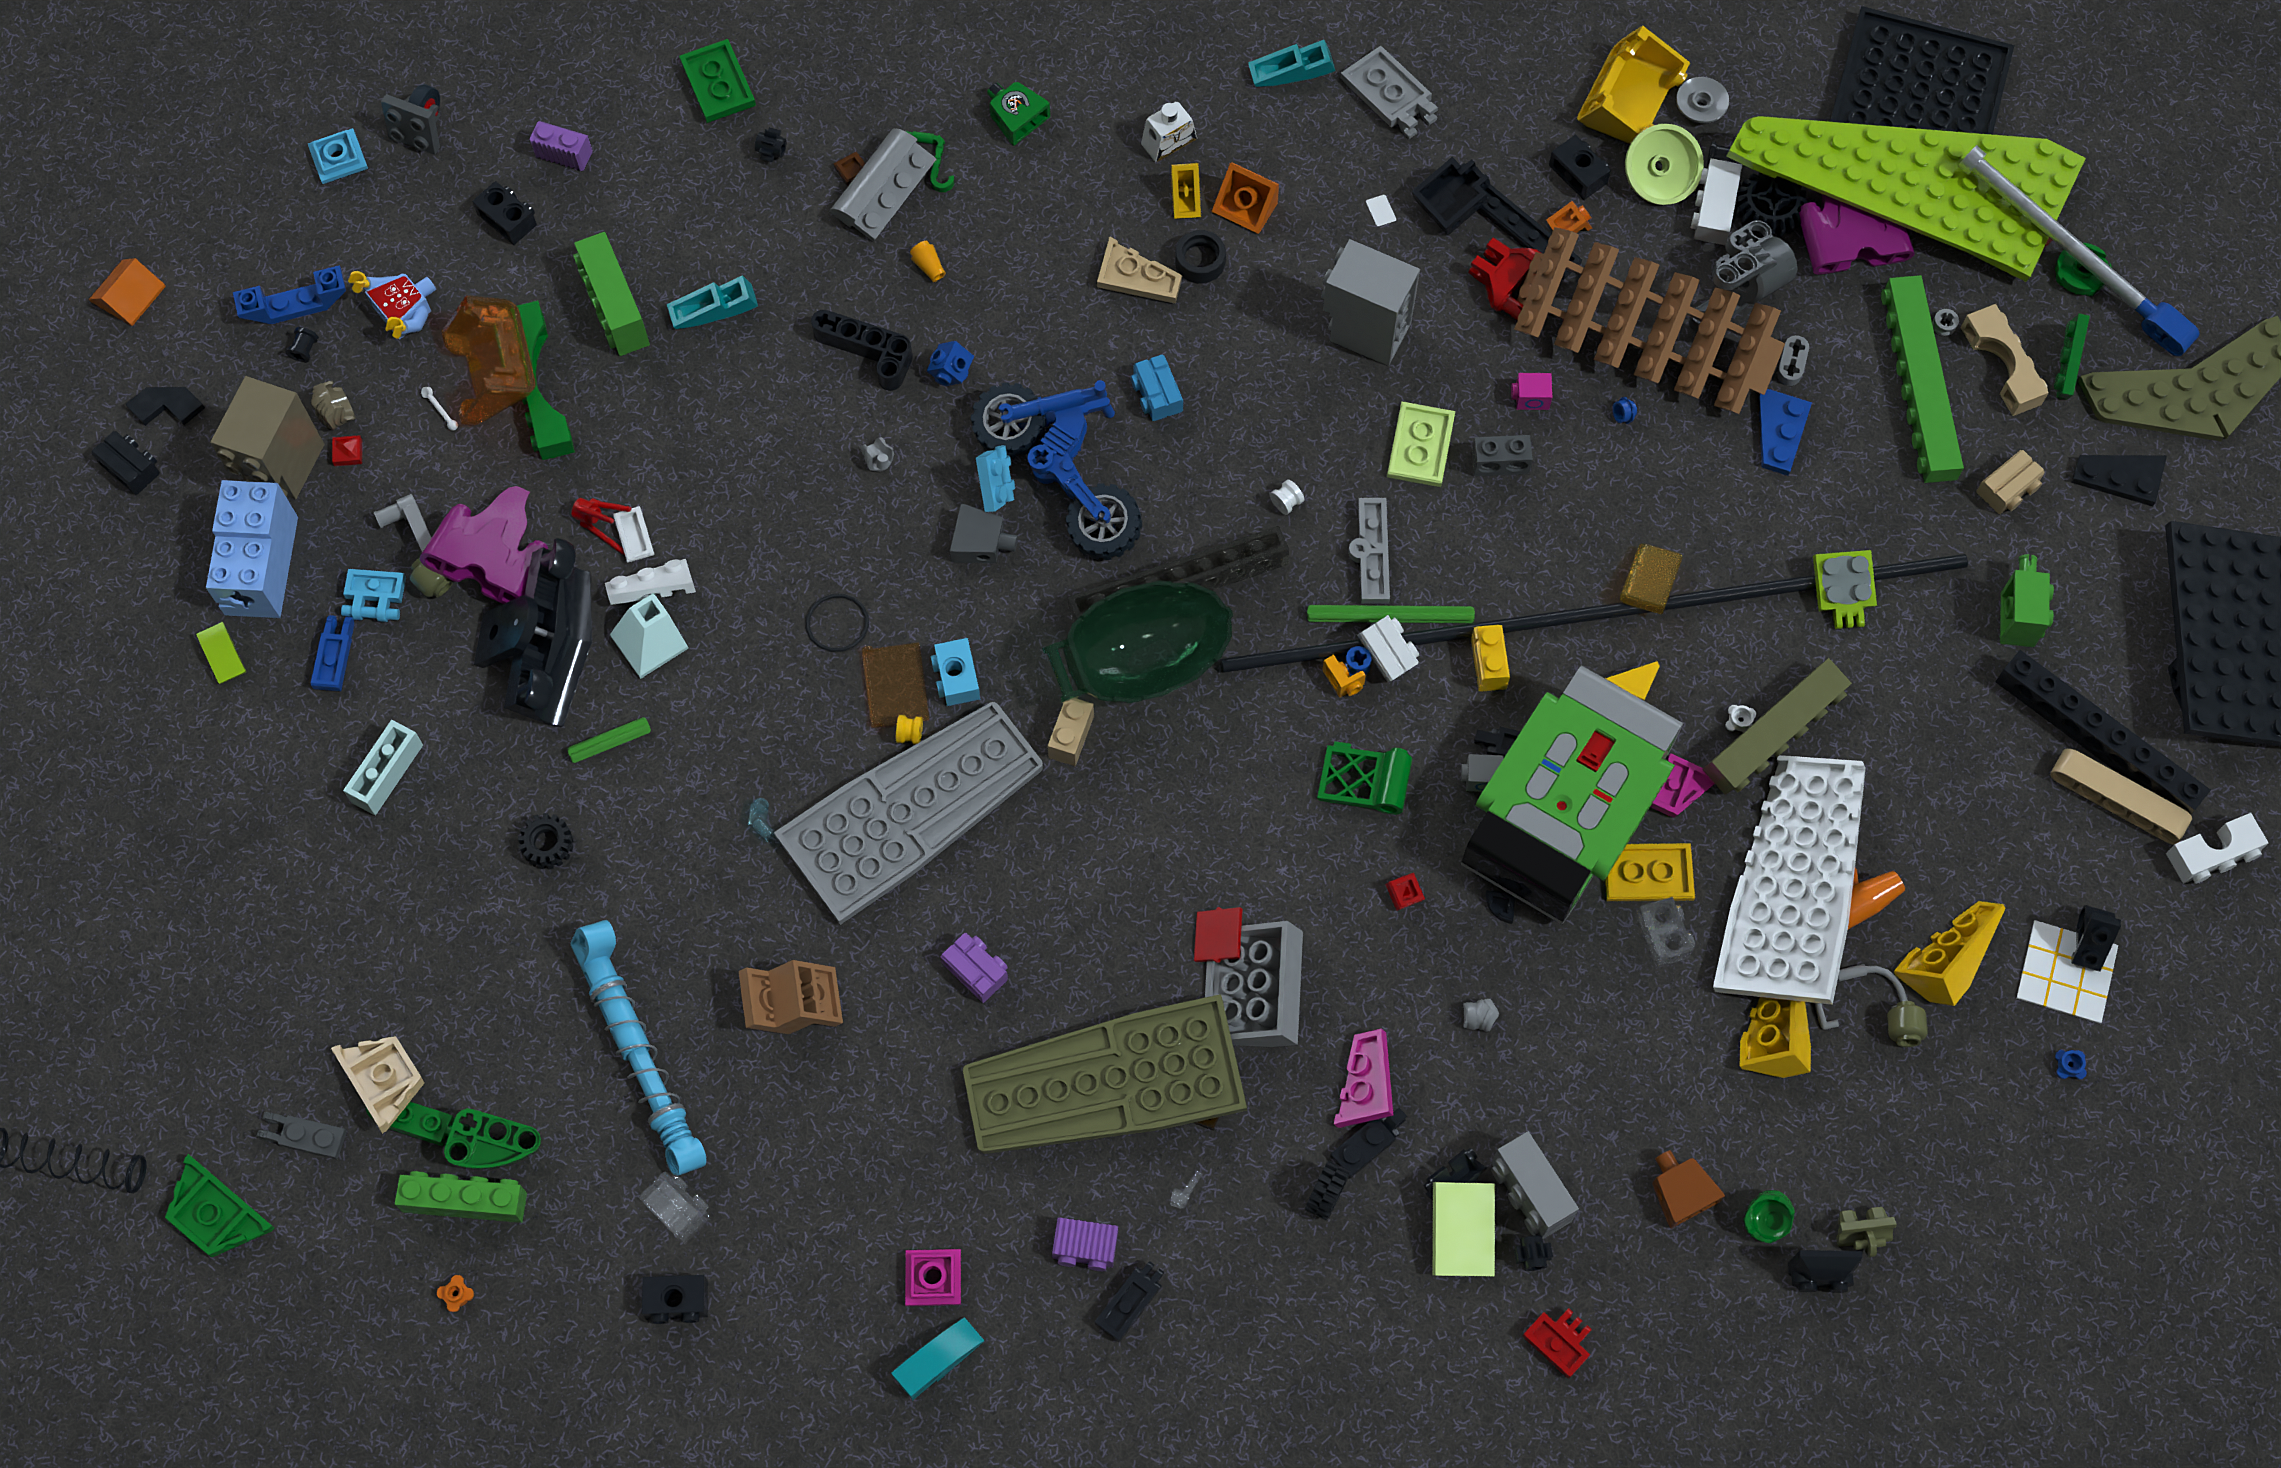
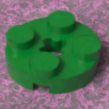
(2075, 280)

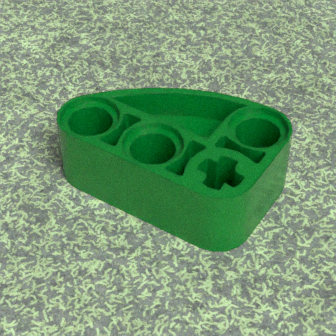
(482, 1149)

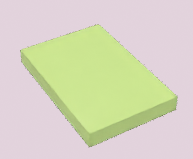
(1421, 444)
(1463, 1229)

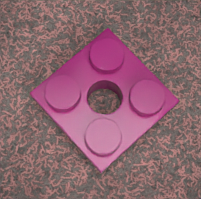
(944, 1292)

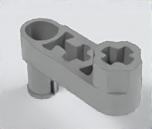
(407, 509)

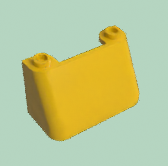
(1632, 85)

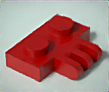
(1559, 1341)

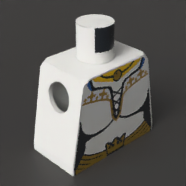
(1168, 131)

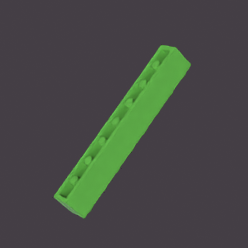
(1922, 379)

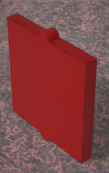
(1218, 935)

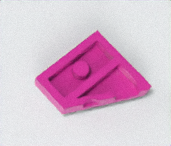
(1682, 787)

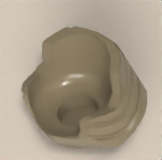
(331, 405)

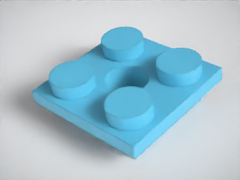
(347, 163)

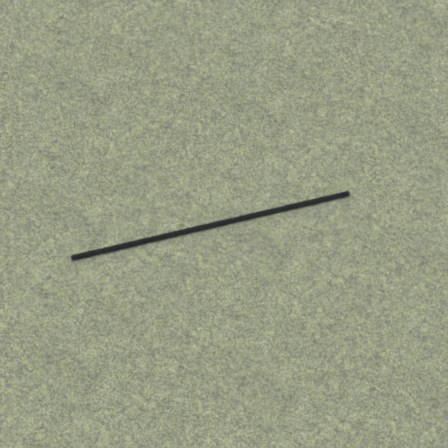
(1588, 613)

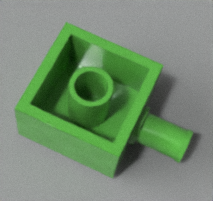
(2026, 605)

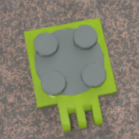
(1845, 585)

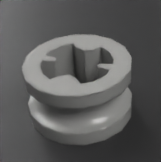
(1945, 314)

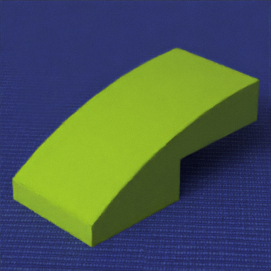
(221, 653)

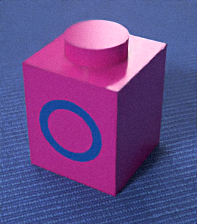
(1532, 391)

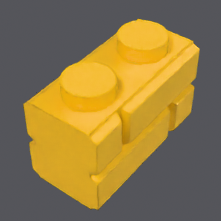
(1490, 658)

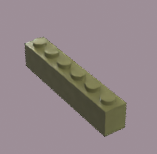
(1777, 726)

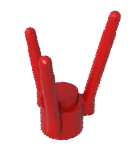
(589, 512)

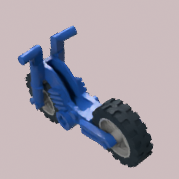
(1060, 445)

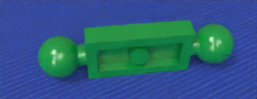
(424, 1124)

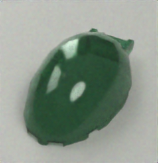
(1142, 642)

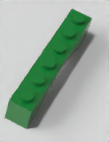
(550, 427)

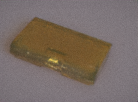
(1651, 578)

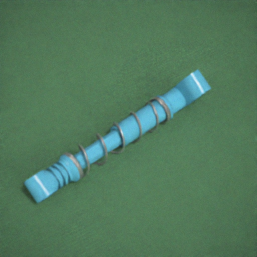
(593, 949)

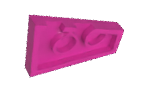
(1368, 1083)

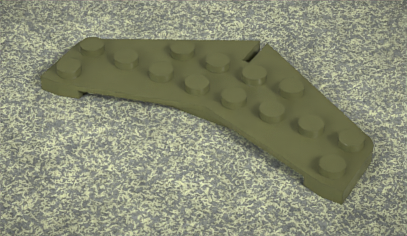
(2189, 399)

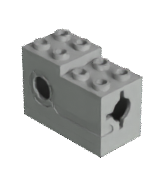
(1369, 301)

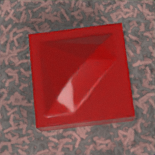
(347, 450)
(1405, 891)

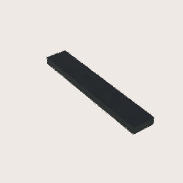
(1518, 223)

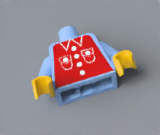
(396, 300)

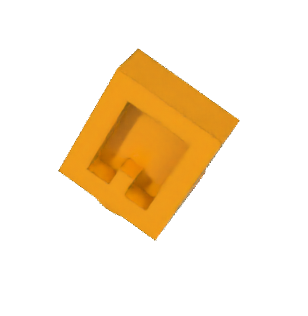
(1338, 677)

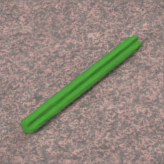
(1404, 614)

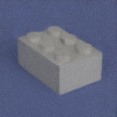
(1533, 1186)

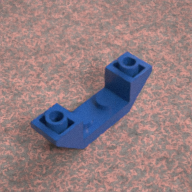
(291, 304)

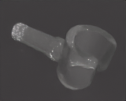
(1180, 1198)

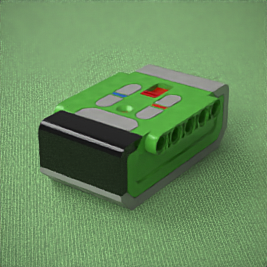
(1571, 793)

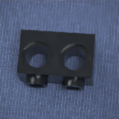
(502, 215)

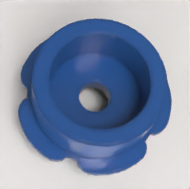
(1624, 410)

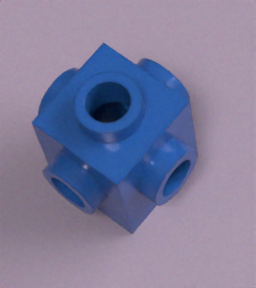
(950, 363)

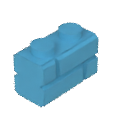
(1157, 388)

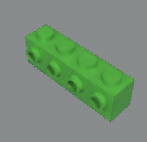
(461, 1198)

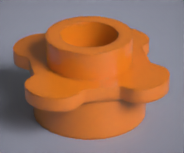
(455, 1302)

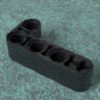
(832, 327)

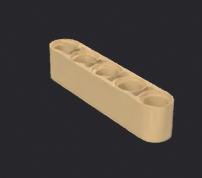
(2121, 796)

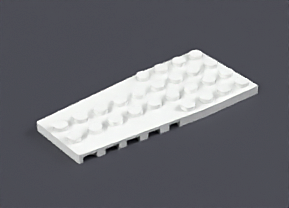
(1796, 886)

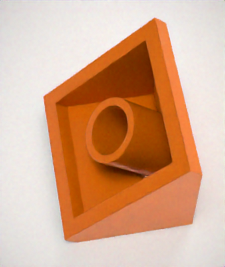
(1246, 198)
(128, 291)

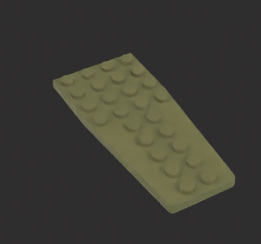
(1109, 1080)

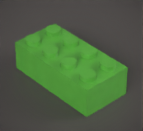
(610, 294)

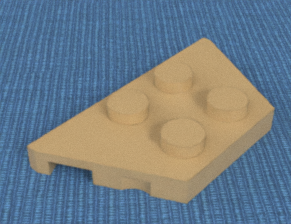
(381, 1077)

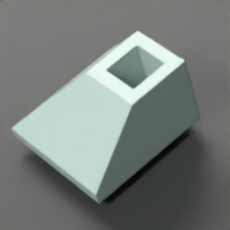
(648, 636)

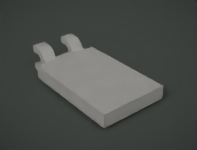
(1390, 91)

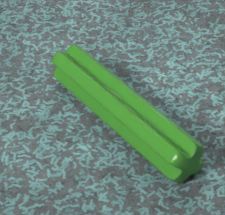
(609, 739)

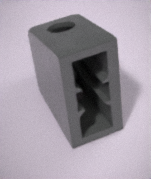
(979, 537)

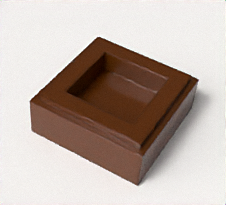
(849, 167)

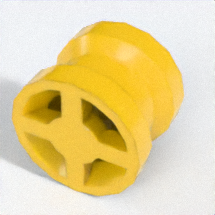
(909, 729)

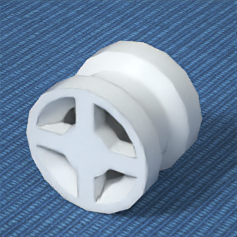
(1287, 497)

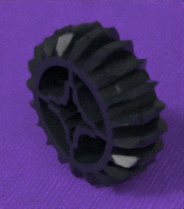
(1783, 195)

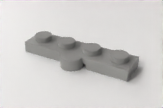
(1372, 551)

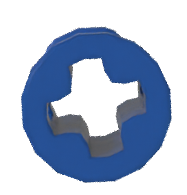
(1361, 655)

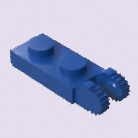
(332, 655)

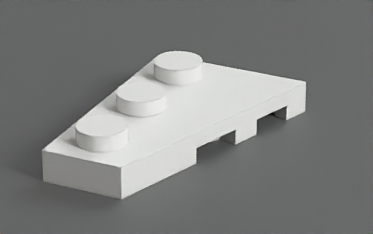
(659, 580)

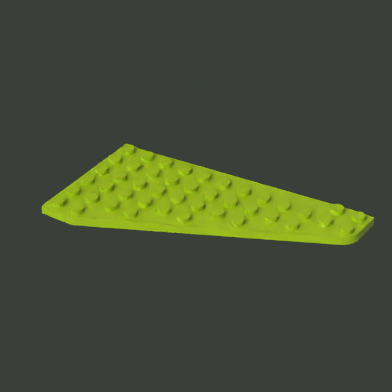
(1917, 182)

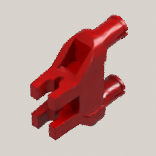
(1505, 277)

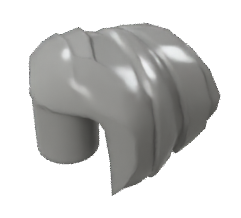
(877, 455)
(1480, 1015)

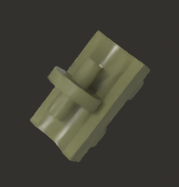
(1865, 1233)

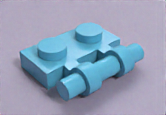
(995, 478)
(373, 586)

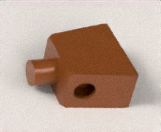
(1684, 1189)

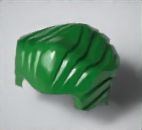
(1769, 1216)

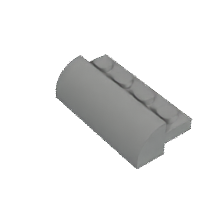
(883, 184)

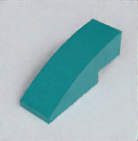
(1292, 65)
(713, 303)
(937, 1358)

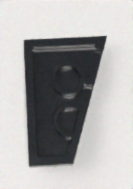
(2122, 475)

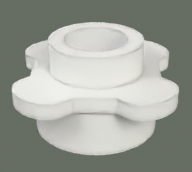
(1748, 715)

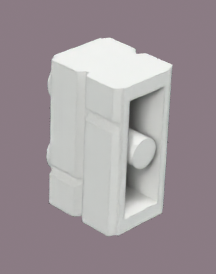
(1389, 648)

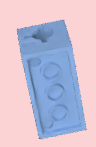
(251, 549)

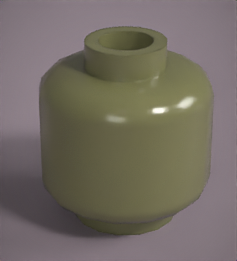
(428, 581)
(1907, 1024)

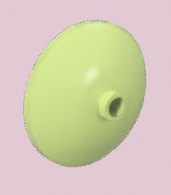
(1680, 161)

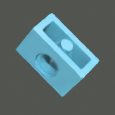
(955, 656)

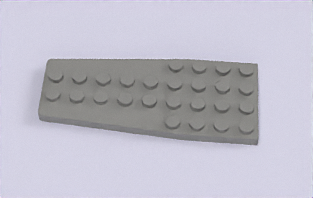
(907, 810)

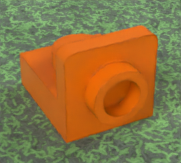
(1570, 218)

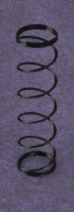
(127, 1180)

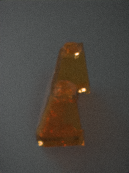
(496, 352)

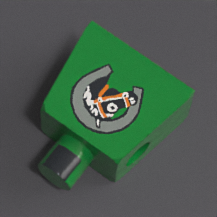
(1017, 110)

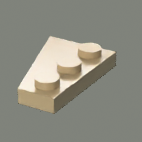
(1132, 274)

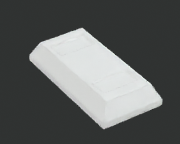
(633, 534)

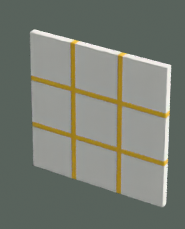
(2058, 984)

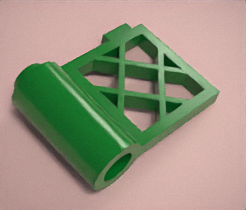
(1388, 784)

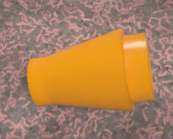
(927, 260)

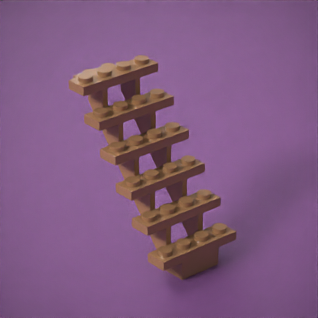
(1752, 361)

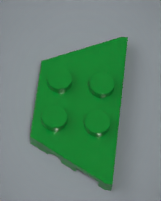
(212, 1212)

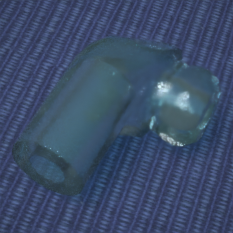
(758, 819)

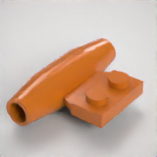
(1873, 895)

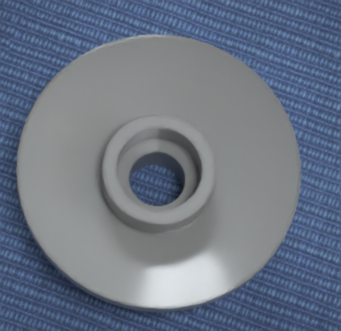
(1703, 91)

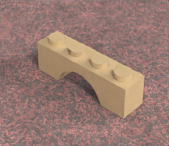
(1990, 331)

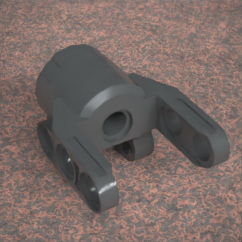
(1752, 269)

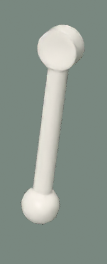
(428, 393)

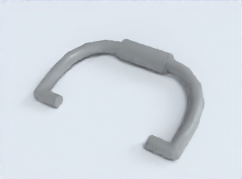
(1854, 972)

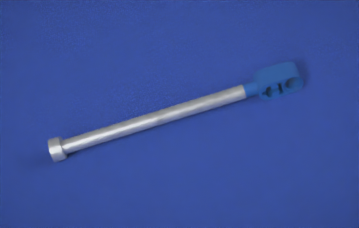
(2161, 322)

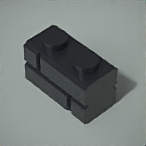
(126, 462)

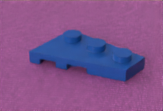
(1781, 425)

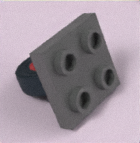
(414, 119)

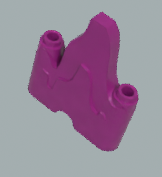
(1846, 233)
(485, 546)

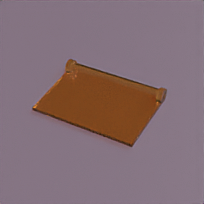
(894, 683)

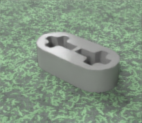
(1798, 362)

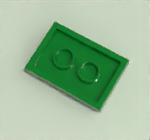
(717, 80)

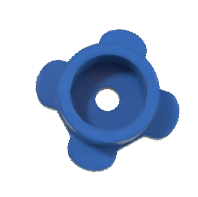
(2075, 1057)

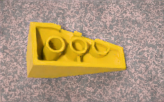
(1950, 963)
(1777, 1039)

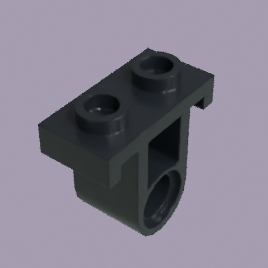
(2094, 937)

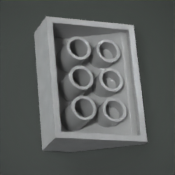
(1261, 986)

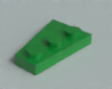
(2071, 356)

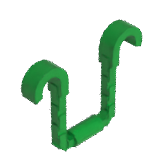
(930, 139)

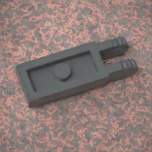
(305, 1135)

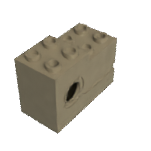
(268, 437)

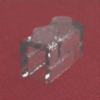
(675, 1207)

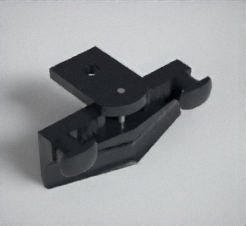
(560, 602)

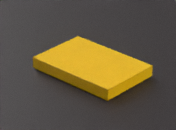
(1652, 873)

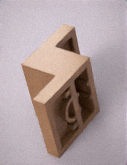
(790, 997)

